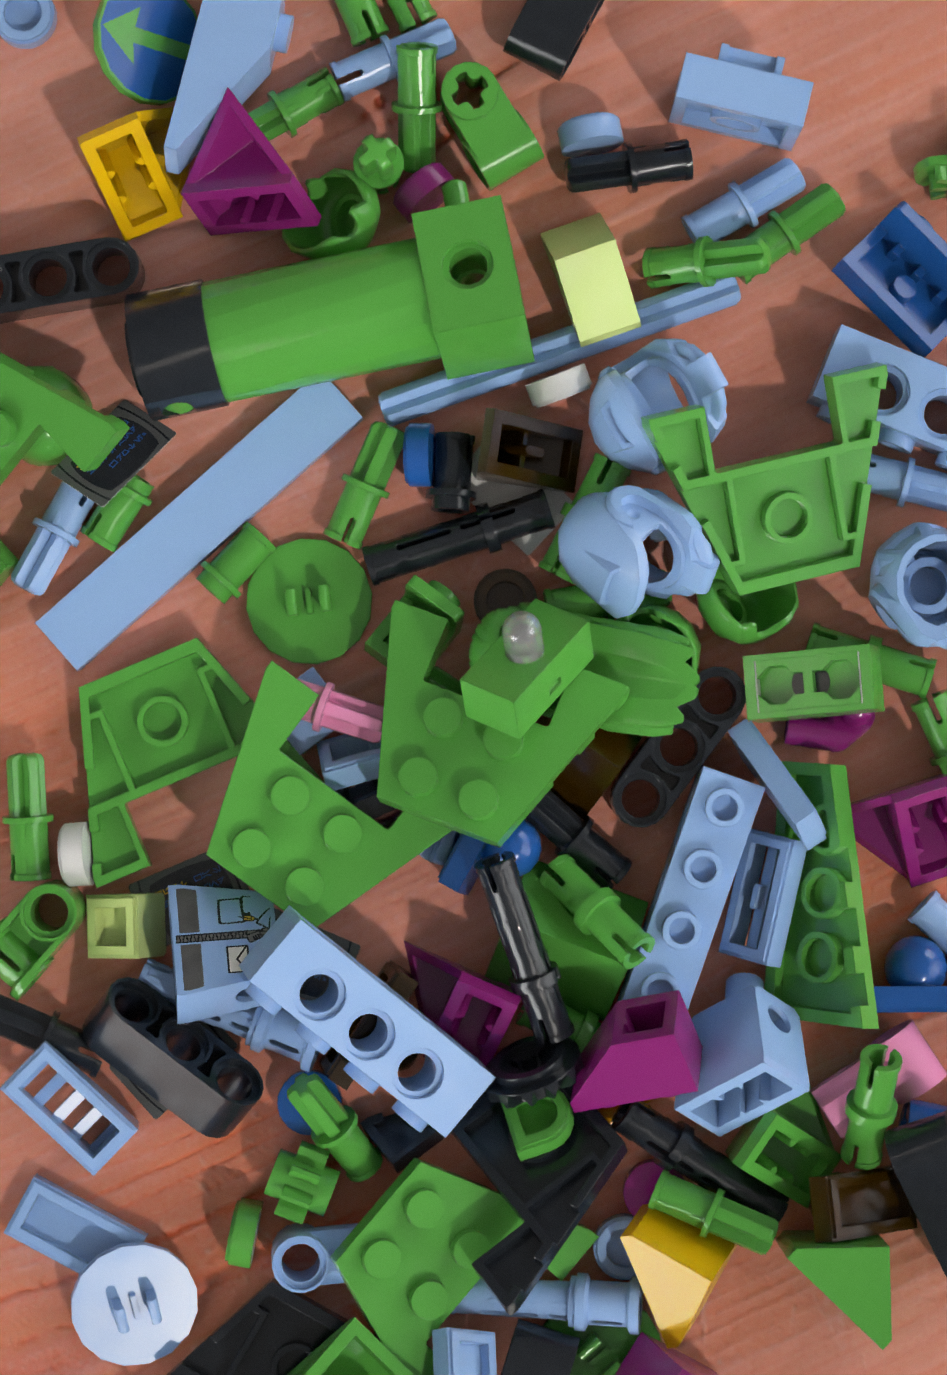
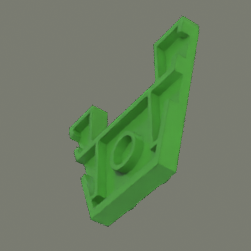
(33, 407)
(786, 511)
(149, 732)
(458, 768)
(293, 831)
(416, 1253)

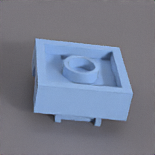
(741, 97)

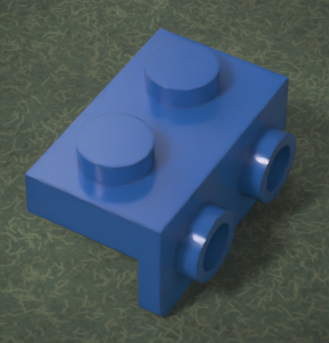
(902, 277)

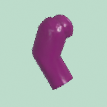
(828, 733)

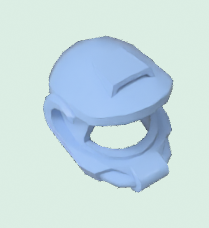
(644, 388)
(607, 555)
(911, 584)

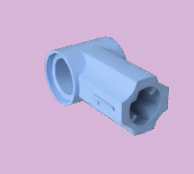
(323, 1240)

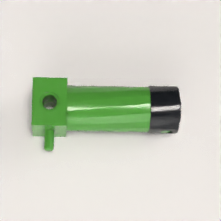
(337, 315)

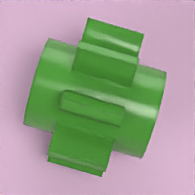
(302, 1182)

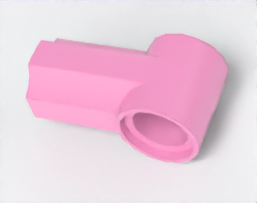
(917, 1075)

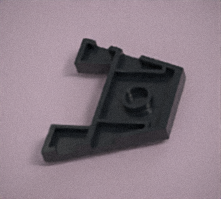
(544, 1191)
(264, 1336)

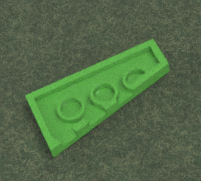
(827, 947)

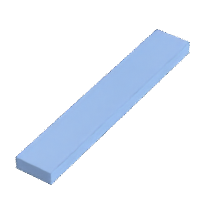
(198, 522)

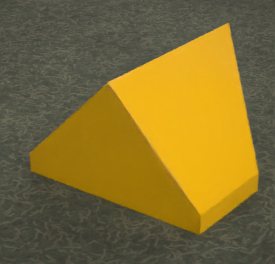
(132, 171)
(674, 1268)

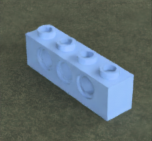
(915, 383)
(694, 884)
(297, 950)

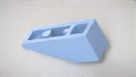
(230, 49)

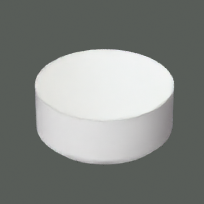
(559, 386)
(75, 854)

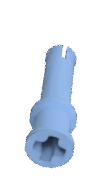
(254, 1024)
(576, 1301)

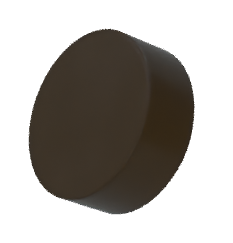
(501, 590)

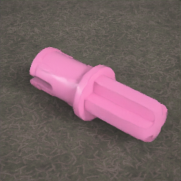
(344, 713)

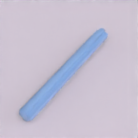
(557, 350)

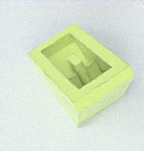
(591, 279)

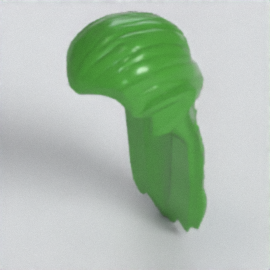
(631, 653)

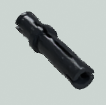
(458, 537)
(532, 972)
(679, 1149)

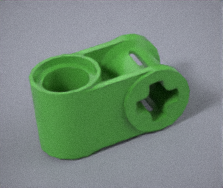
(495, 133)
(29, 942)

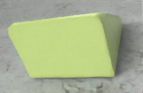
(126, 925)

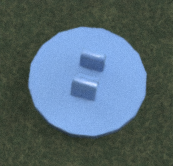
(134, 1303)

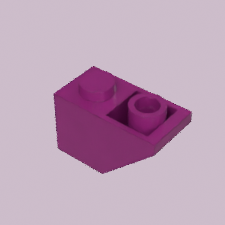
(639, 1054)

